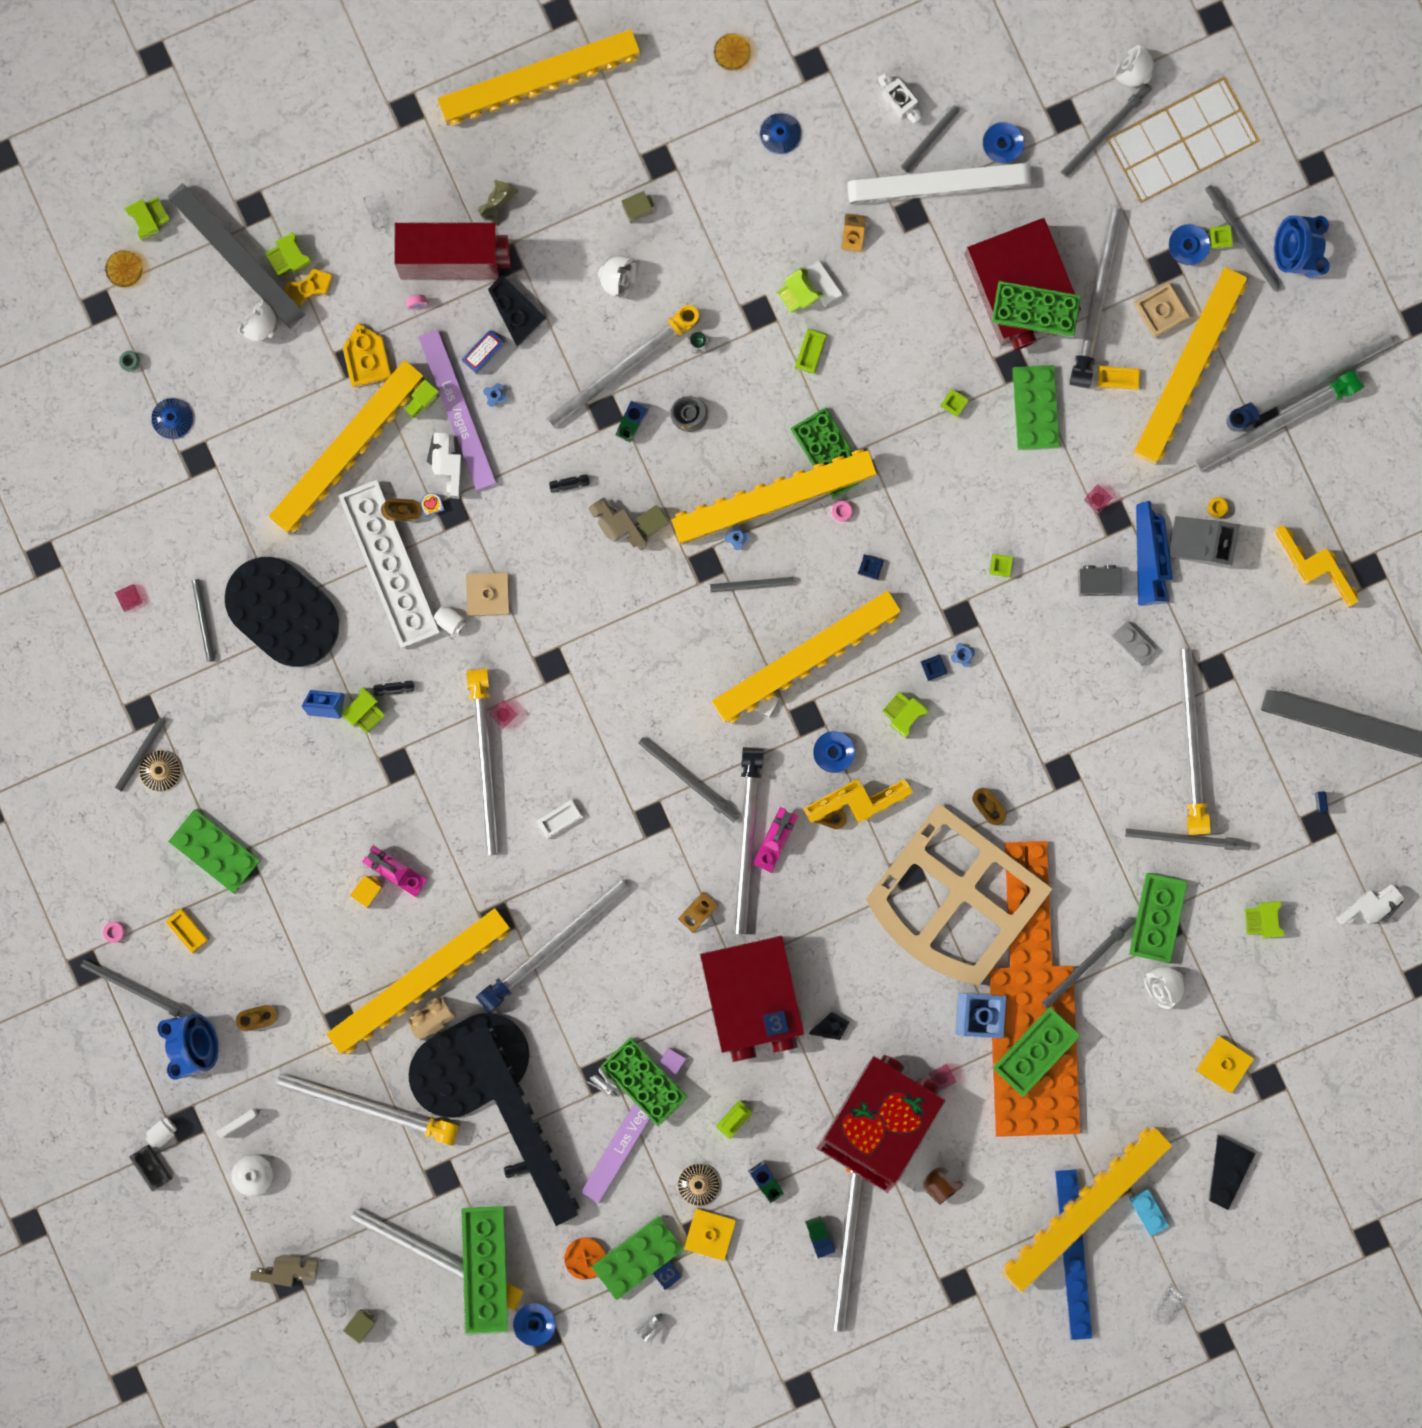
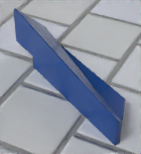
(1152, 556)

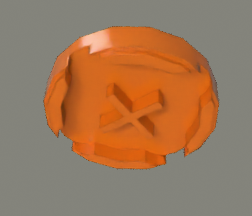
(580, 1257)

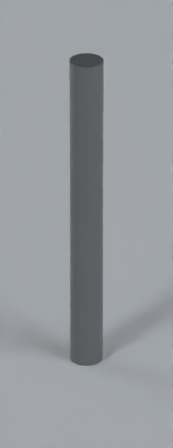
(930, 138)
(751, 584)
(203, 620)
(140, 754)

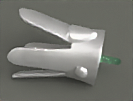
(698, 340)
(605, 1086)
(652, 1325)

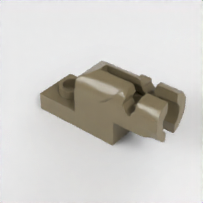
(616, 524)
(285, 1271)

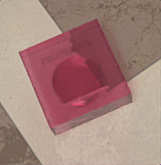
(1098, 498)
(129, 597)
(503, 714)
(942, 1077)

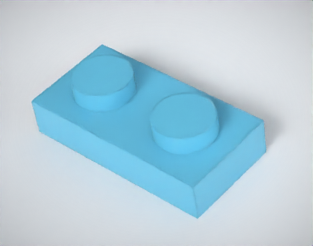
(1149, 1212)

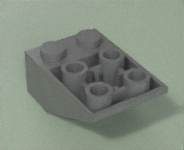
(1204, 541)

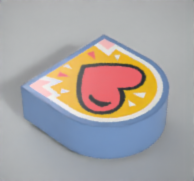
(431, 504)

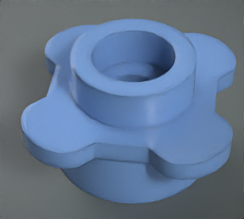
(500, 398)
(736, 531)
(965, 661)

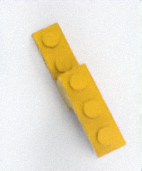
(1316, 565)
(856, 798)

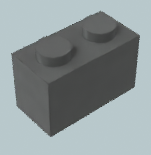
(1099, 581)

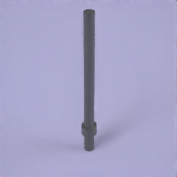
(1133, 102)
(1220, 204)
(719, 805)
(1227, 843)
(1116, 935)
(174, 1009)

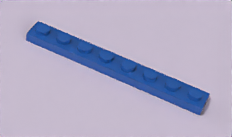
(1074, 1264)

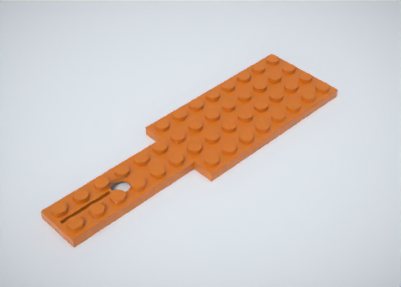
(1053, 1101)

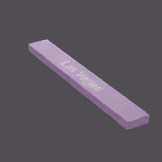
(457, 410)
(625, 1137)

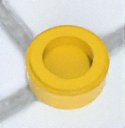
(1217, 507)

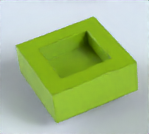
(1220, 237)
(954, 403)
(1000, 565)

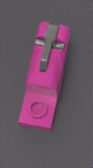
(775, 839)
(394, 871)

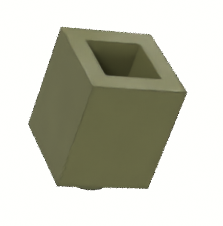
(637, 206)
(651, 521)
(360, 1325)

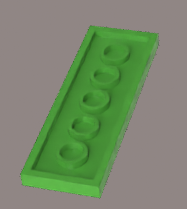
(484, 1270)

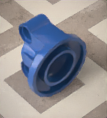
(1301, 246)
(189, 1045)

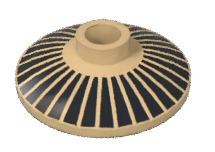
(169, 776)
(696, 1173)

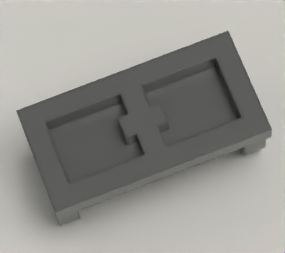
(150, 1167)

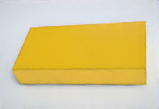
(1118, 378)
(187, 930)

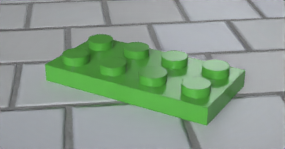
(1035, 407)
(214, 851)
(1158, 918)
(1036, 1051)
(637, 1257)

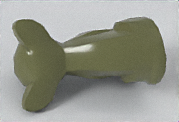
(498, 198)

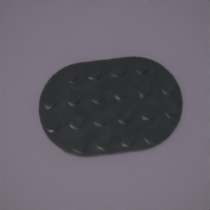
(281, 612)
(446, 1074)

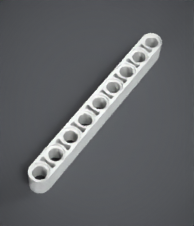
(939, 183)

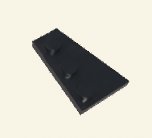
(516, 310)
(1229, 1170)

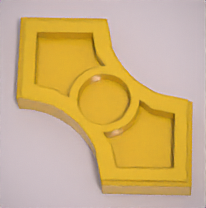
(315, 284)

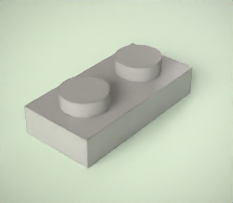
(1133, 643)

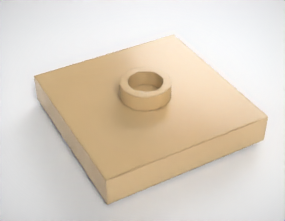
(1161, 310)
(487, 594)

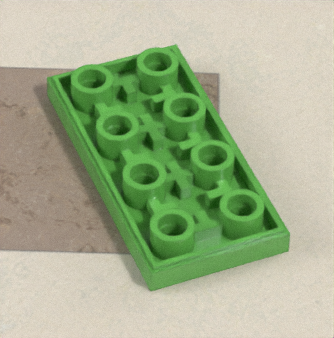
(1036, 309)
(822, 442)
(644, 1081)

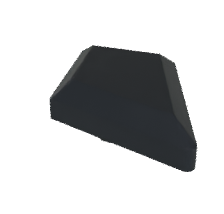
(830, 1027)

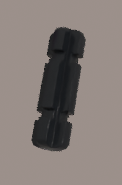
(569, 483)
(393, 688)
(519, 1169)

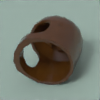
(940, 1186)

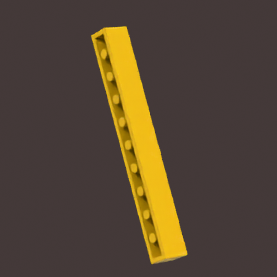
(539, 77)
(1189, 366)
(346, 448)
(773, 497)
(805, 657)
(418, 981)
(1086, 1209)

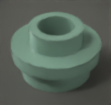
(126, 355)

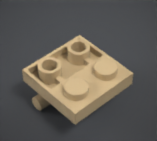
(430, 1019)

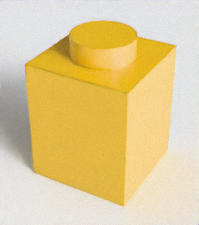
(367, 890)

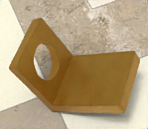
(853, 233)
(699, 911)

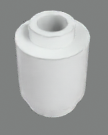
(449, 620)
(160, 1133)

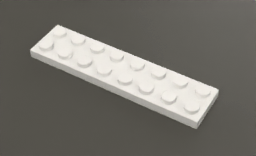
(389, 565)

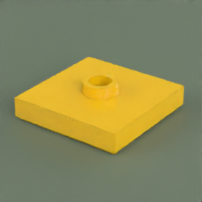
(1224, 1064)
(709, 1234)

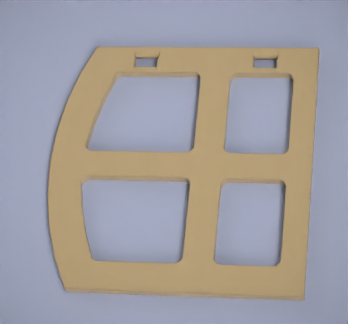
(961, 890)

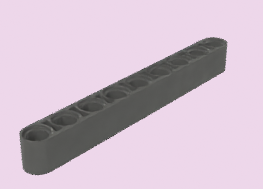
(236, 255)
(1342, 723)

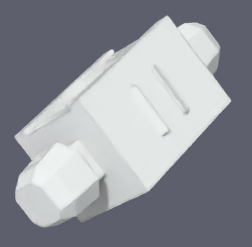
(901, 110)

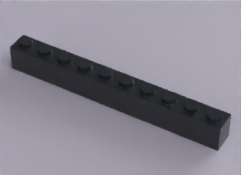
(521, 1124)

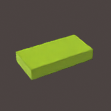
(810, 351)

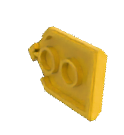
(366, 357)

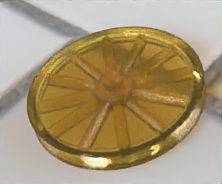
(732, 52)
(124, 268)

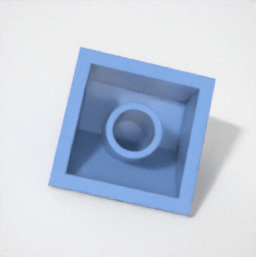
(980, 1015)

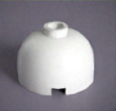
(1135, 68)
(616, 276)
(259, 323)
(1165, 985)
(252, 1175)

